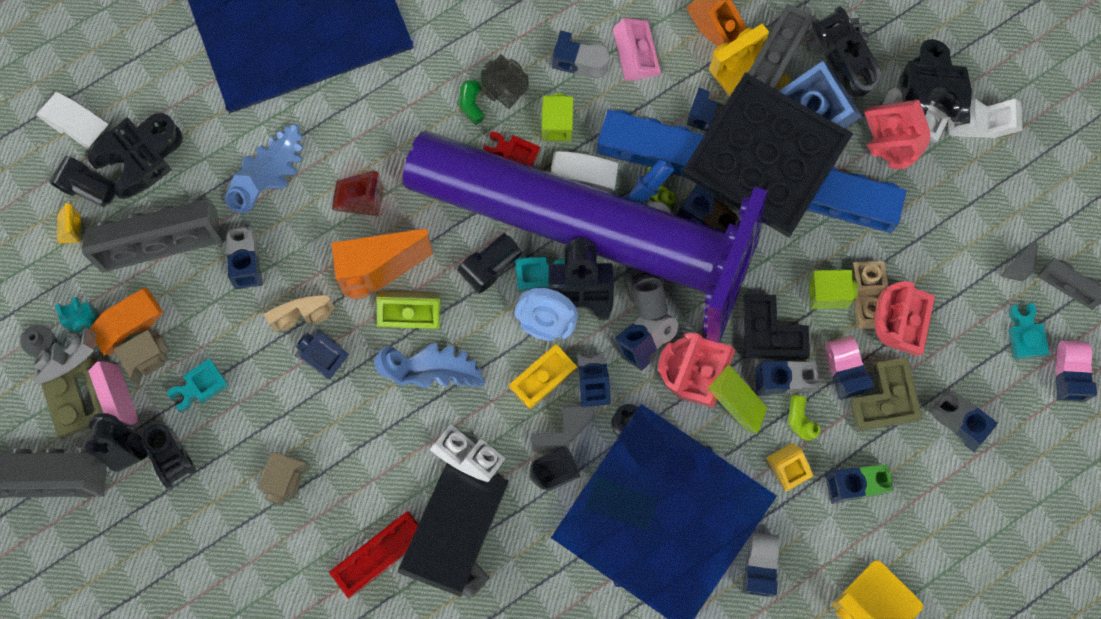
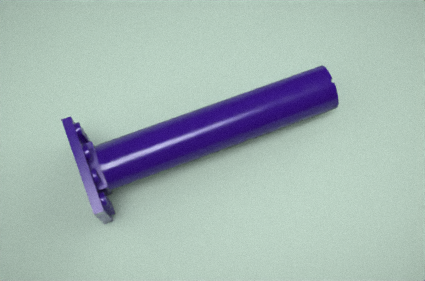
(569, 210)

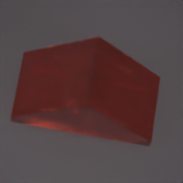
(359, 194)

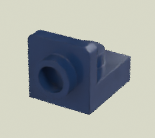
(320, 353)

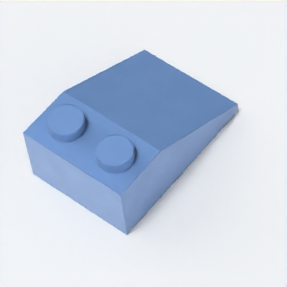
(824, 94)

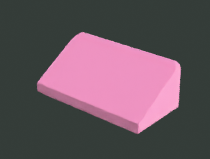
(636, 49)
(113, 392)

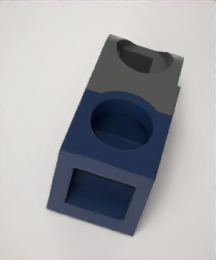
(963, 419)

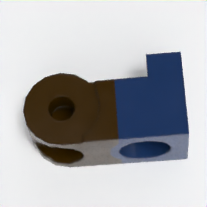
(707, 210)

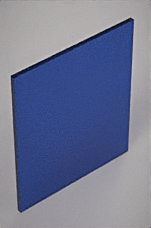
(288, 44)

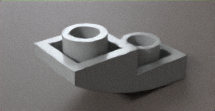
(62, 359)

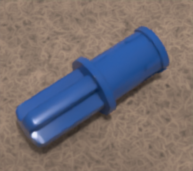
(649, 184)

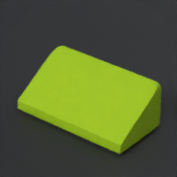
(408, 310)
(739, 399)

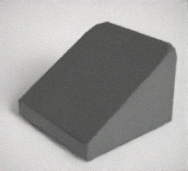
(1023, 265)

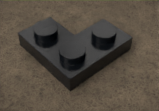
(765, 338)

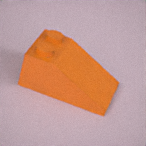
(375, 261)

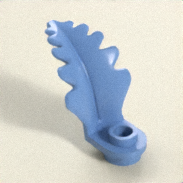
(265, 170)
(428, 366)

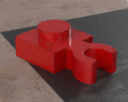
(516, 149)

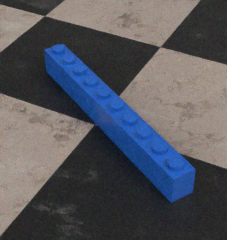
(840, 196)

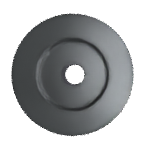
(37, 339)

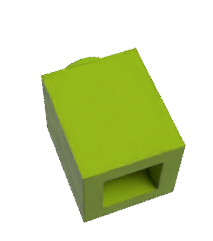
(557, 118)
(832, 289)

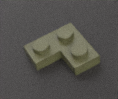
(896, 402)

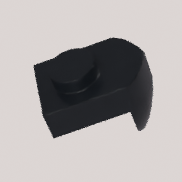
(553, 469)

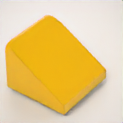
(68, 225)
(790, 466)

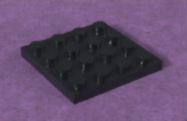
(769, 145)

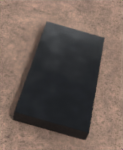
(453, 530)

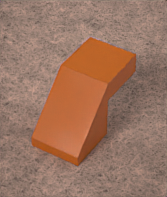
(125, 318)

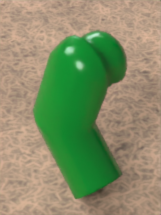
(467, 100)

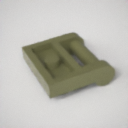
(67, 402)

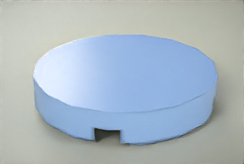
(546, 314)

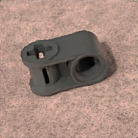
(647, 295)

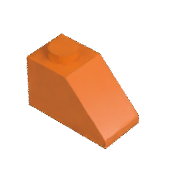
(717, 20)

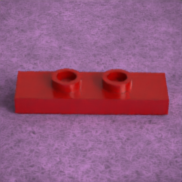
(375, 556)

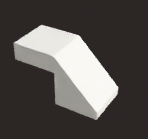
(989, 120)

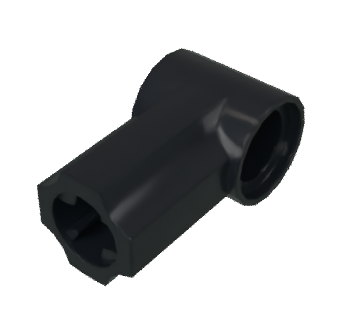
(76, 178)
(483, 268)

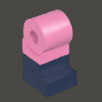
(847, 368)
(1074, 371)

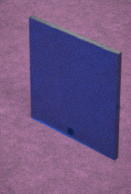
(663, 516)

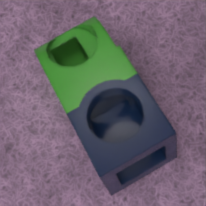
(859, 483)

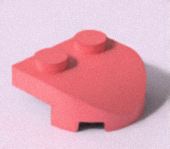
(898, 132)
(903, 317)
(692, 366)

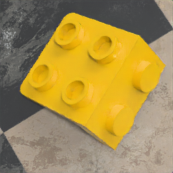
(736, 58)
(877, 596)

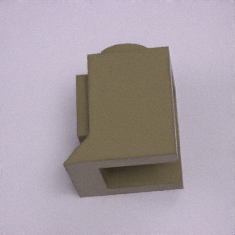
(142, 355)
(281, 478)

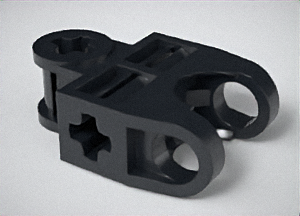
(842, 40)
(937, 82)
(147, 138)
(584, 279)

